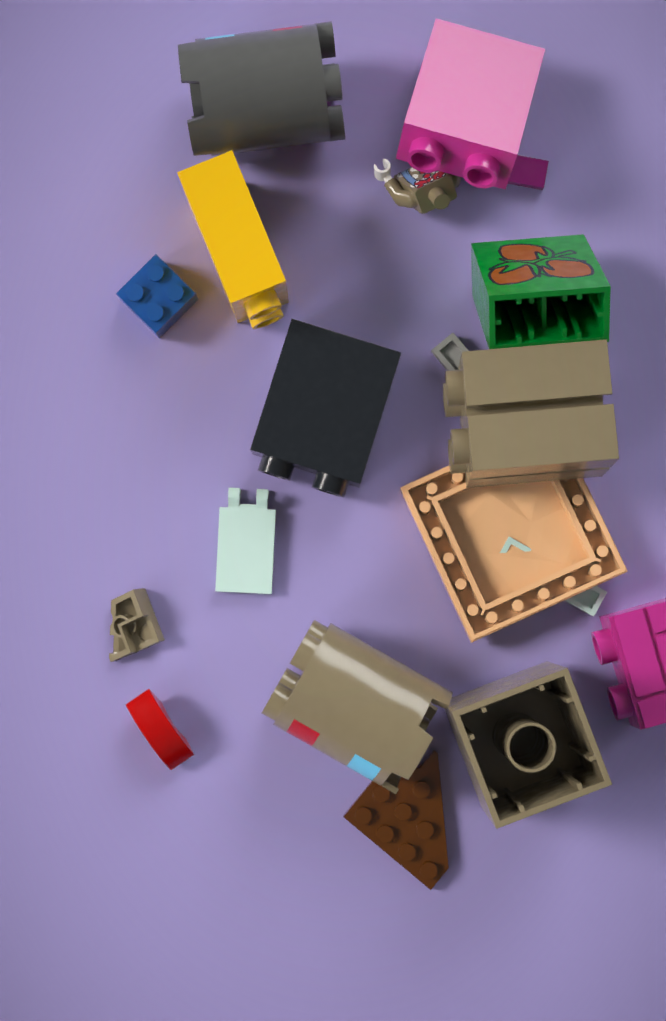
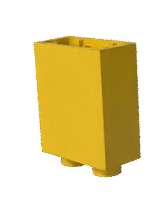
(236, 239)

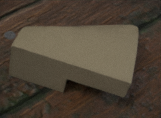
(133, 624)

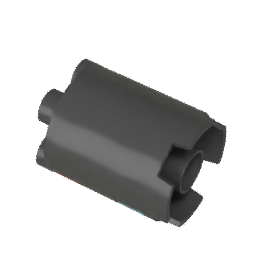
(262, 89)

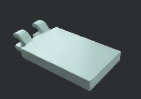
(245, 545)

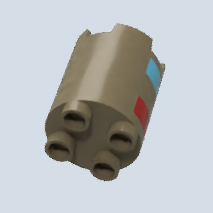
(357, 705)

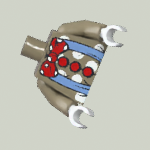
(419, 189)

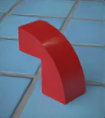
(159, 730)

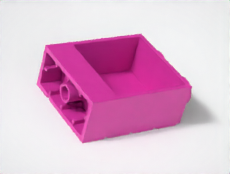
(637, 648)

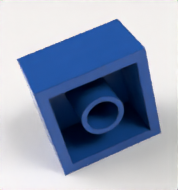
(157, 296)

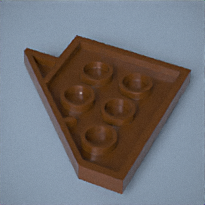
(407, 823)

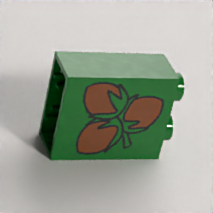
(540, 291)

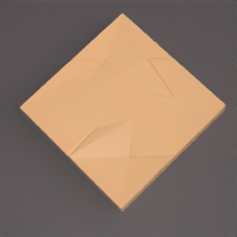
(471, 524)

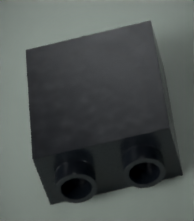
(324, 407)

